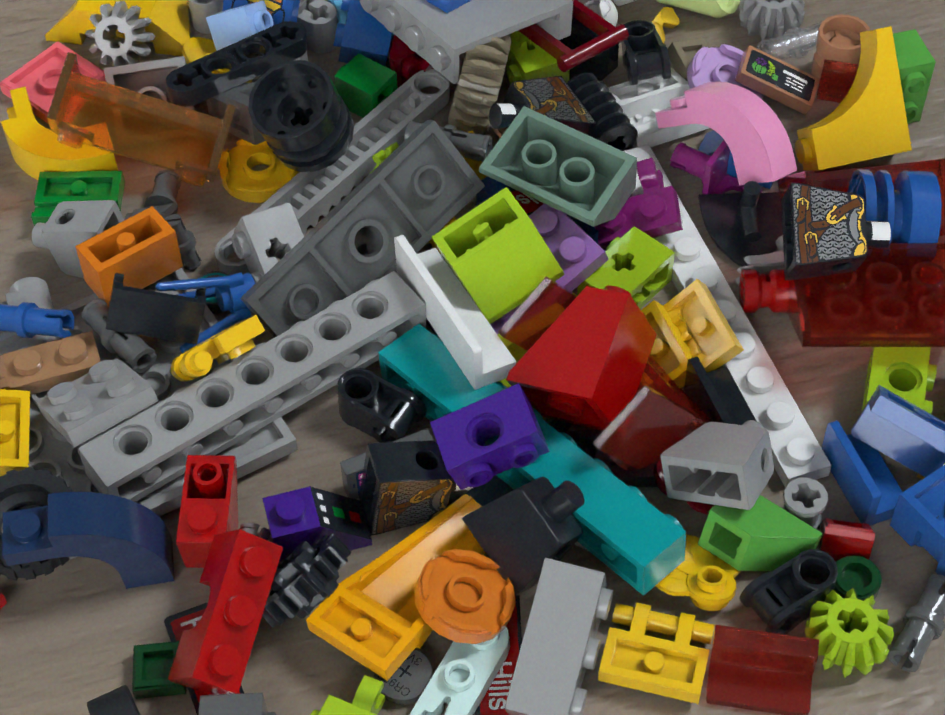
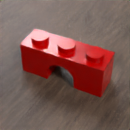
(218, 648)

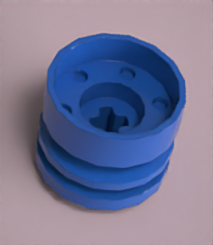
(909, 205)

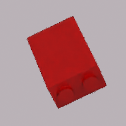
(588, 359)

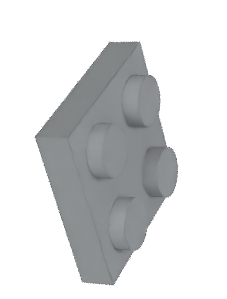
(96, 401)

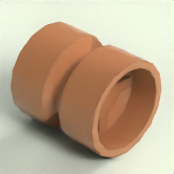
(838, 41)

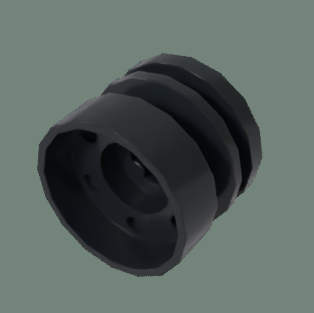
(301, 115)

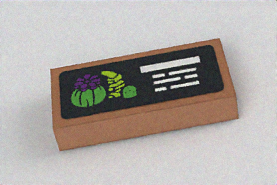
(777, 79)

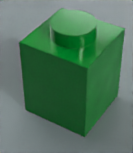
(364, 84)

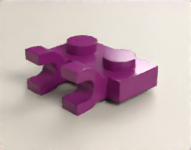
(652, 212)

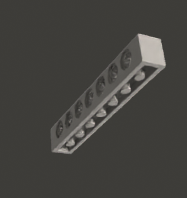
(251, 390)

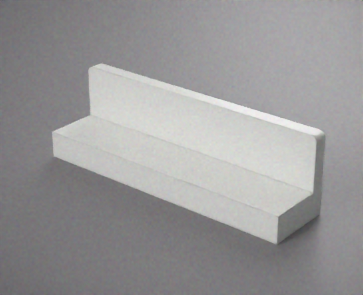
(454, 315)

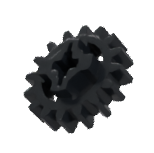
(305, 579)

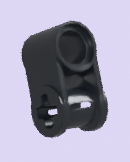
(644, 52)
(385, 409)
(784, 596)

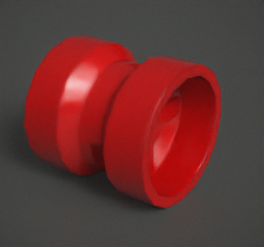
(763, 291)

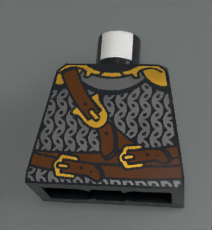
(544, 95)
(826, 232)
(404, 484)

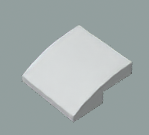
(645, 99)

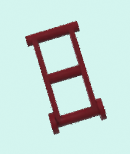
(567, 58)

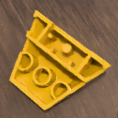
(168, 23)

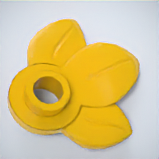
(702, 577)

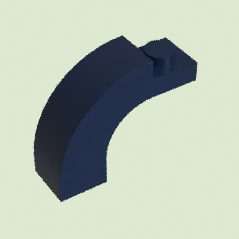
(96, 528)

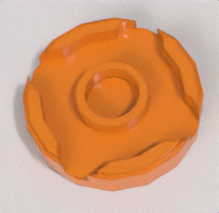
(464, 596)

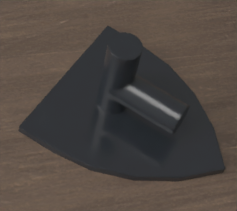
(743, 221)

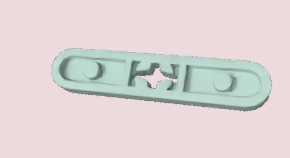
(463, 677)

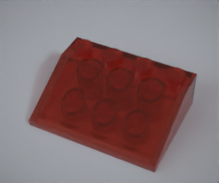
(884, 303)

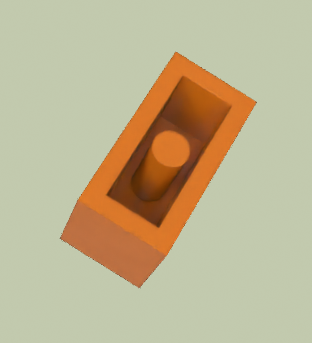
(138, 247)

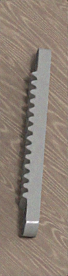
(316, 191)

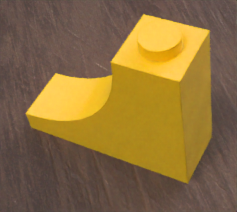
(870, 117)

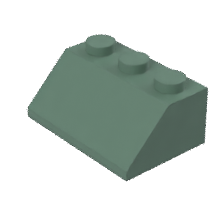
(562, 168)

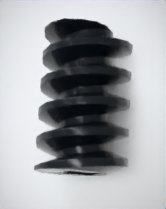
(611, 123)

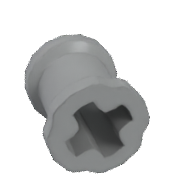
(806, 500)

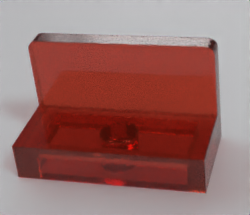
(761, 671)

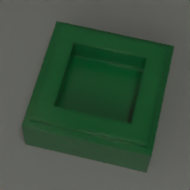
(152, 668)

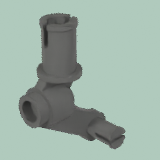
(164, 201)

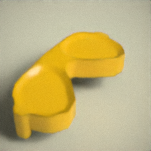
(665, 18)

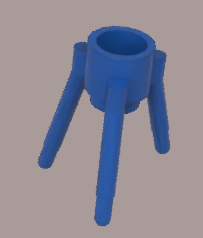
(227, 292)

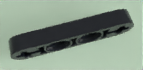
(196, 83)

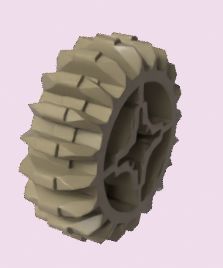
(479, 85)

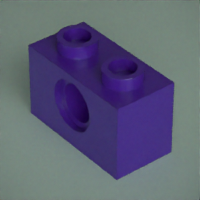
(466, 430)

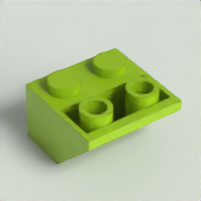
(497, 254)

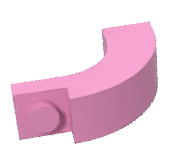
(745, 123)

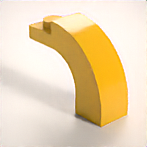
(37, 147)

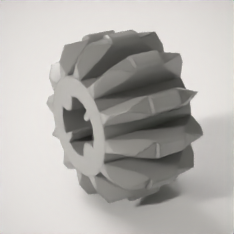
(770, 17)
(126, 22)

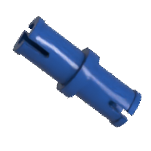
(30, 320)

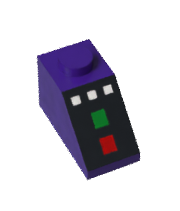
(313, 513)

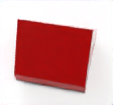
(846, 538)

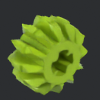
(867, 627)

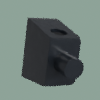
(527, 528)

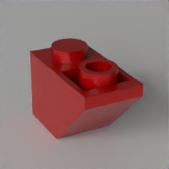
(207, 505)

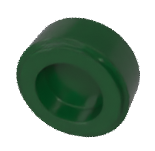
(858, 574)

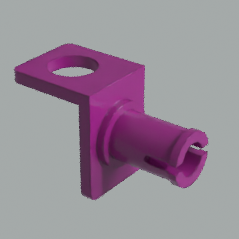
(707, 167)

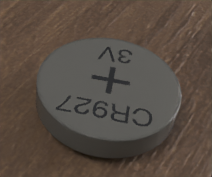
(408, 680)

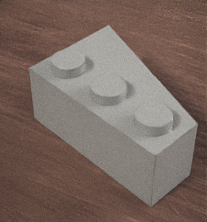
(559, 641)

